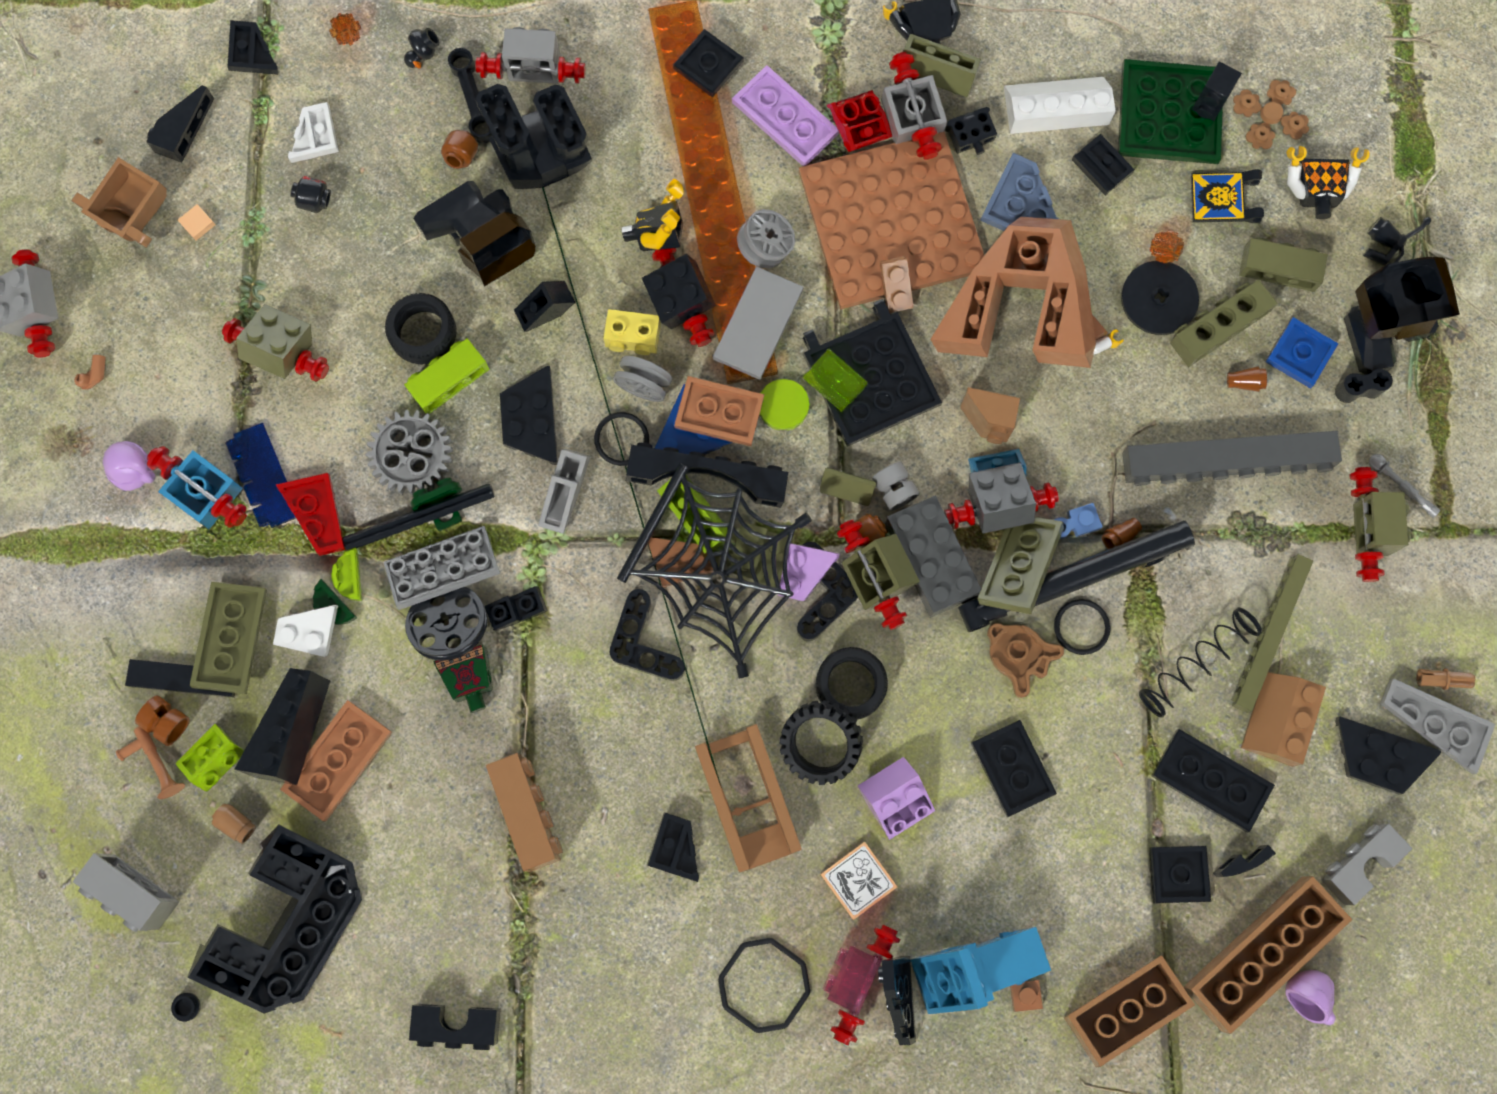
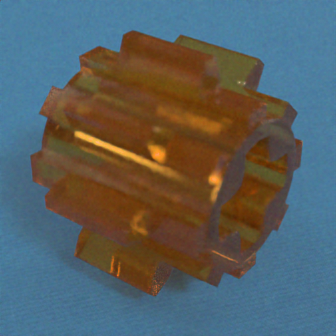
(345, 29)
(1166, 246)

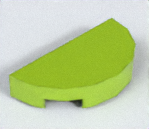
(347, 575)

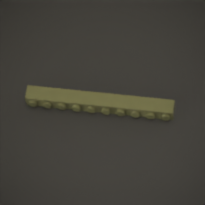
(1272, 633)

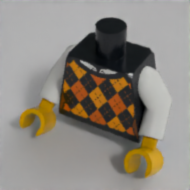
(1323, 181)

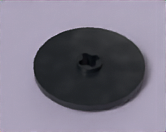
(1149, 313)

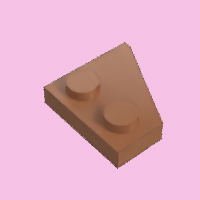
(658, 545)

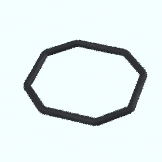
(738, 1016)

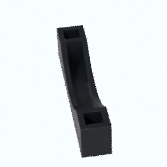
(761, 484)

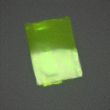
(835, 380)

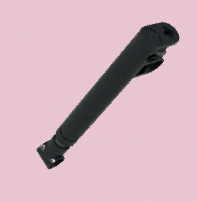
(1138, 552)

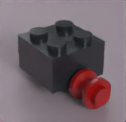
(680, 294)

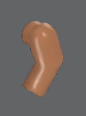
(94, 376)

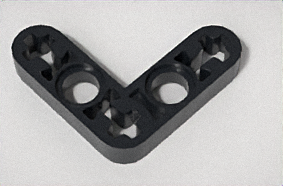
(833, 597)
(636, 650)

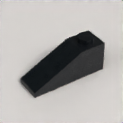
(178, 127)

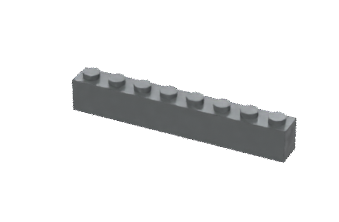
(1231, 457)

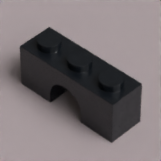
(429, 1026)

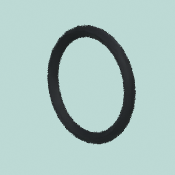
(607, 419)
(1066, 645)

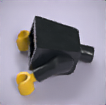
(925, 18)

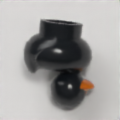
(423, 45)

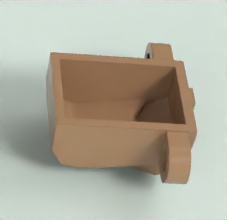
(124, 202)

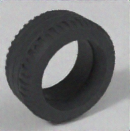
(412, 305)
(860, 656)

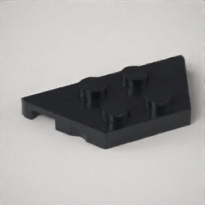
(529, 416)
(1382, 757)

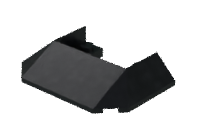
(304, 936)

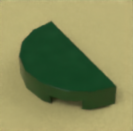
(325, 597)

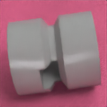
(891, 478)

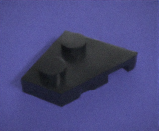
(248, 49)
(674, 848)

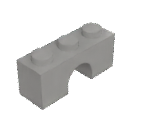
(1347, 877)

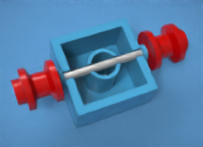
(198, 487)

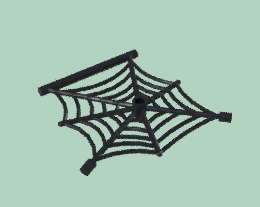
(628, 568)

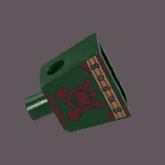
(467, 677)

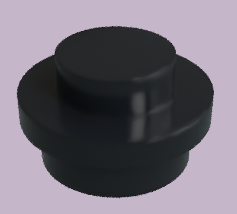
(185, 1007)

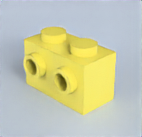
(632, 332)

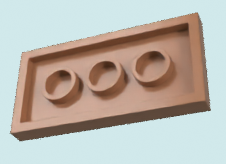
(337, 760)

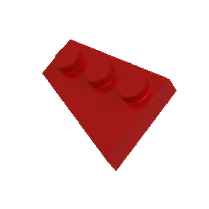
(316, 511)

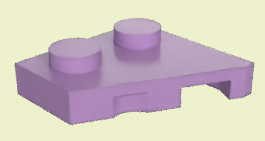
(806, 569)

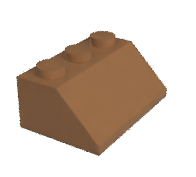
(1283, 719)

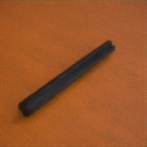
(418, 517)

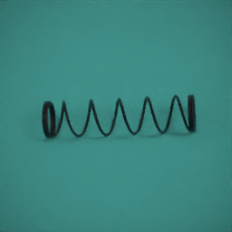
(1147, 692)

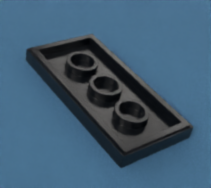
(1213, 780)

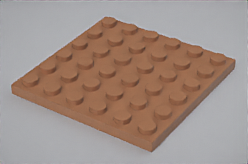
(887, 208)

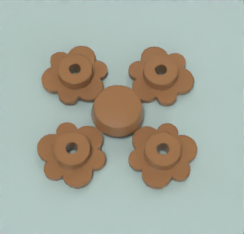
(1271, 114)

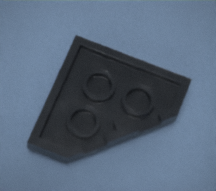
(897, 986)

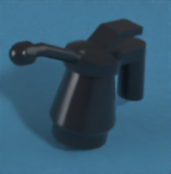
(1386, 234)

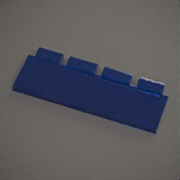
(264, 470)

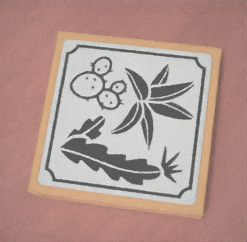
(858, 880)

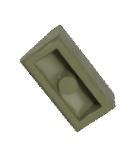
(847, 486)

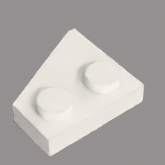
(314, 134)
(307, 631)

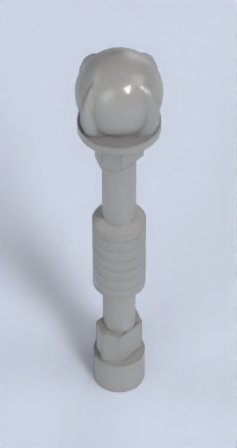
(1379, 463)

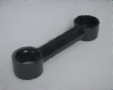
(469, 90)

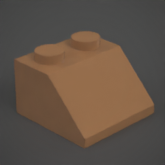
(991, 414)

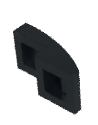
(1237, 864)

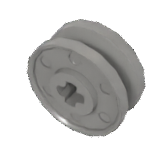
(766, 238)
(642, 378)

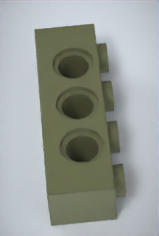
(1253, 297)

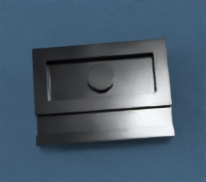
(1103, 164)

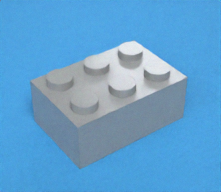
(125, 892)

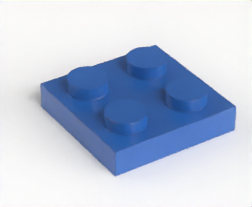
(1301, 352)

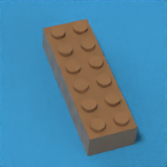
(1267, 954)

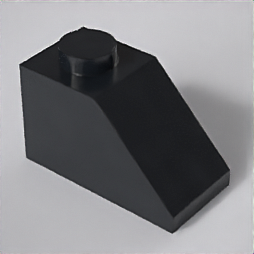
(544, 304)

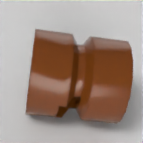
(161, 720)

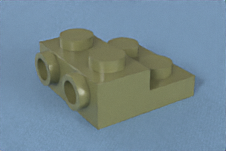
(757, 560)

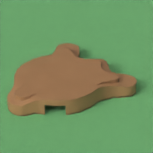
(1020, 653)

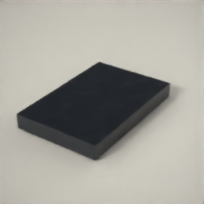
(1013, 768)

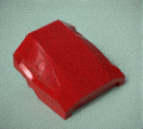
(860, 120)

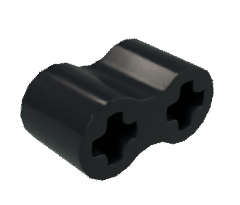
(1360, 385)

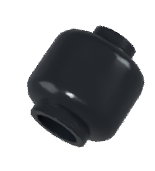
(310, 194)

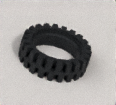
(807, 769)

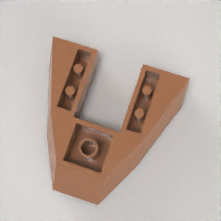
(1032, 256)

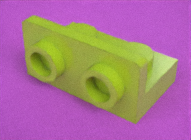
(209, 758)

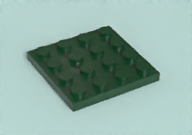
(1159, 116)

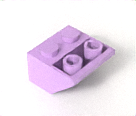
(896, 797)

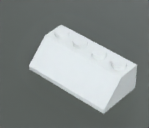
(1059, 104)

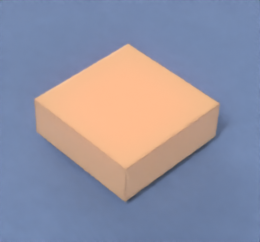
(196, 222)

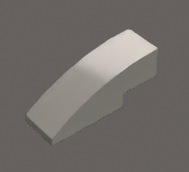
(564, 490)

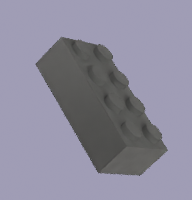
(935, 556)

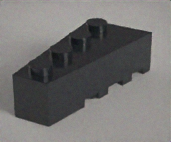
(286, 729)

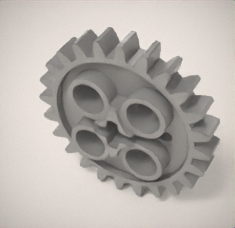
(415, 430)

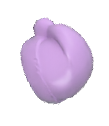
(127, 466)
(1312, 996)

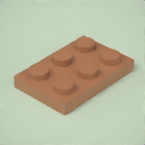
(719, 411)

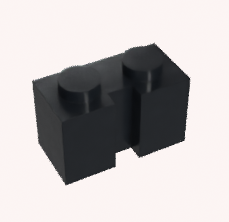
(1216, 91)

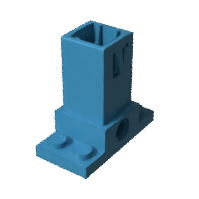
(970, 973)

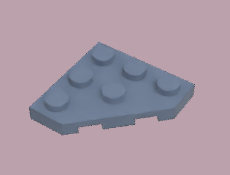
(1018, 195)

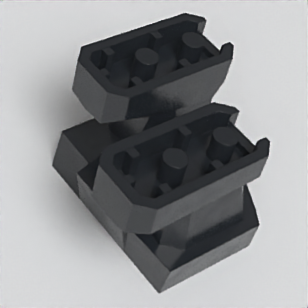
(538, 145)

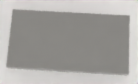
(758, 323)
(441, 568)

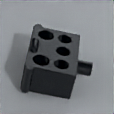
(971, 124)

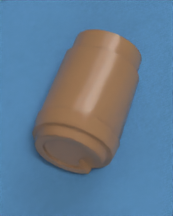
(233, 823)

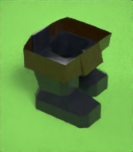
(484, 228)
(1399, 303)

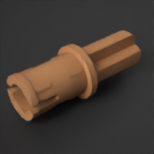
(1445, 679)

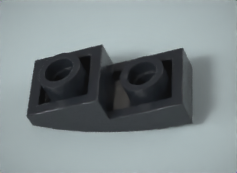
(516, 608)

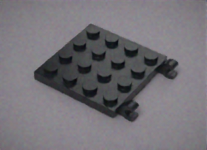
(894, 372)

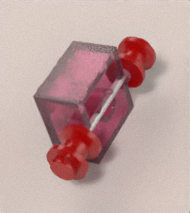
(853, 980)

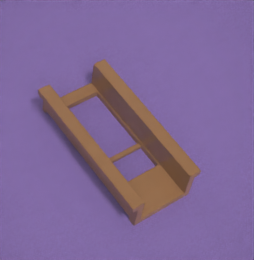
(766, 843)

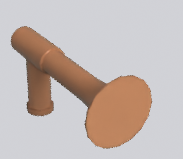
(144, 741)

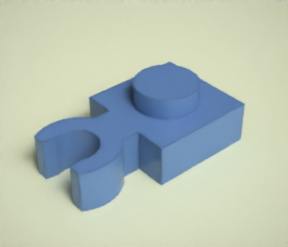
(1081, 521)

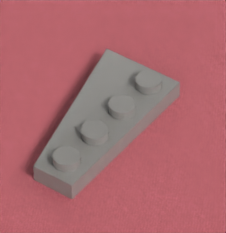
(1447, 727)

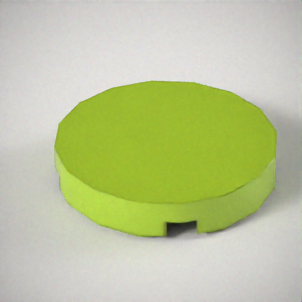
(784, 404)

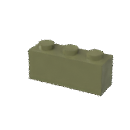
(949, 67)
(1283, 264)

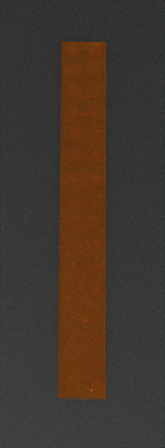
(705, 170)

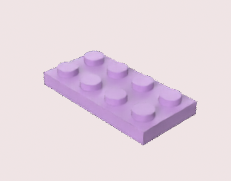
(785, 116)

